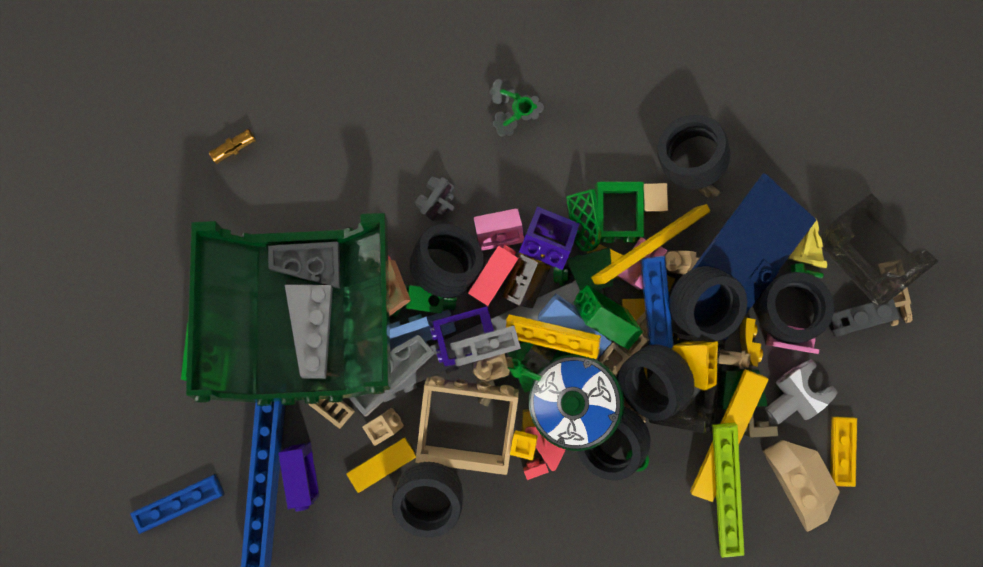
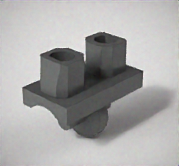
(438, 200)

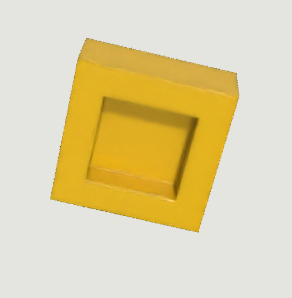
(523, 445)

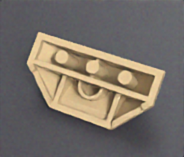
(804, 481)

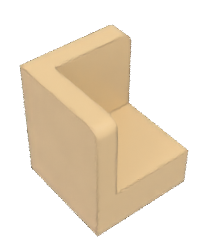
(655, 197)

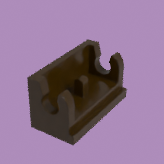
(526, 281)

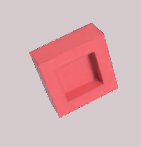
(535, 468)

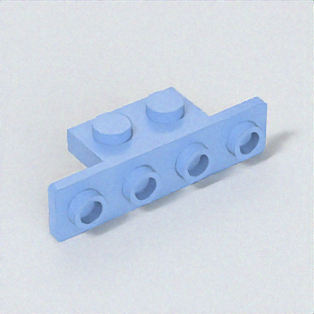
(418, 326)

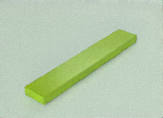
(728, 489)

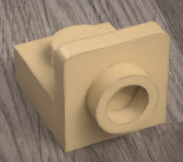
(383, 426)

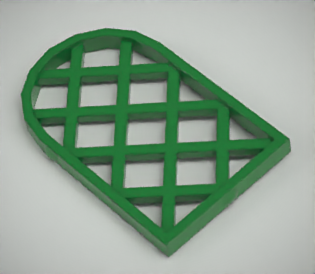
(595, 220)

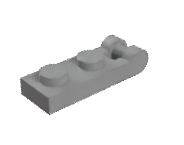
(486, 345)

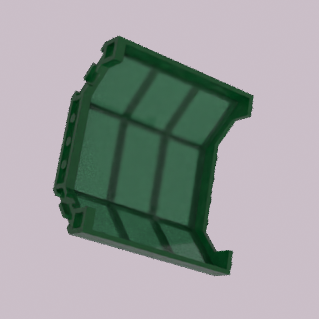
(242, 322)

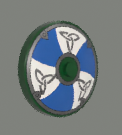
(576, 402)

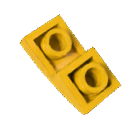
(748, 331)

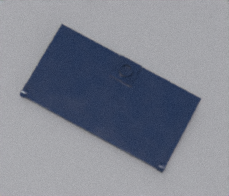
(754, 243)

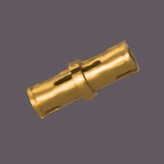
(232, 146)

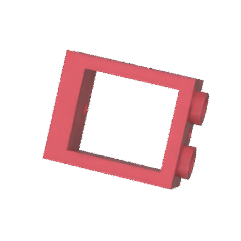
(494, 274)

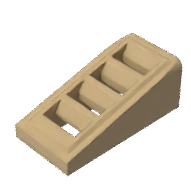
(331, 416)

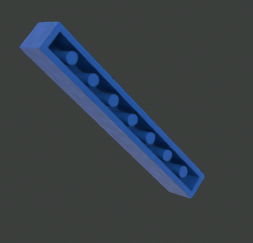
(263, 485)

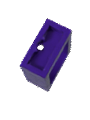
(555, 228)
(437, 334)
(299, 476)

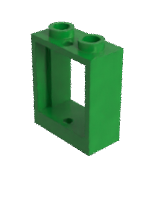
(621, 188)
(607, 317)

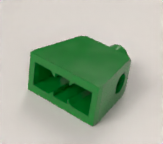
(420, 297)

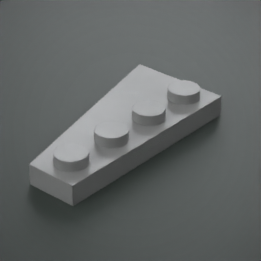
(310, 324)
(404, 362)

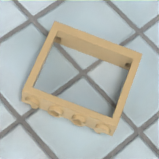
(460, 458)

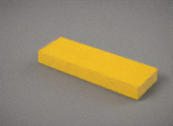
(843, 451)
(381, 465)

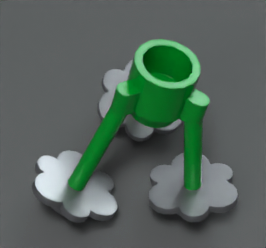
(524, 107)

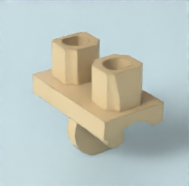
(680, 261)
(492, 368)

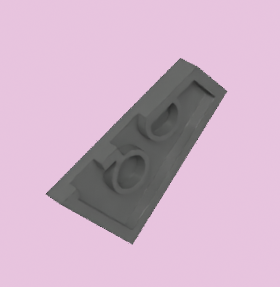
(308, 261)

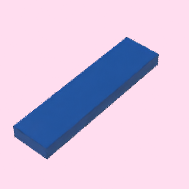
(657, 301)
(177, 503)

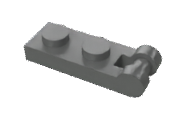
(863, 317)

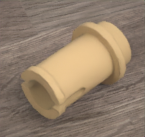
(734, 358)

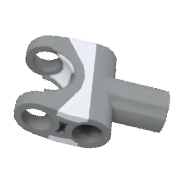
(798, 395)

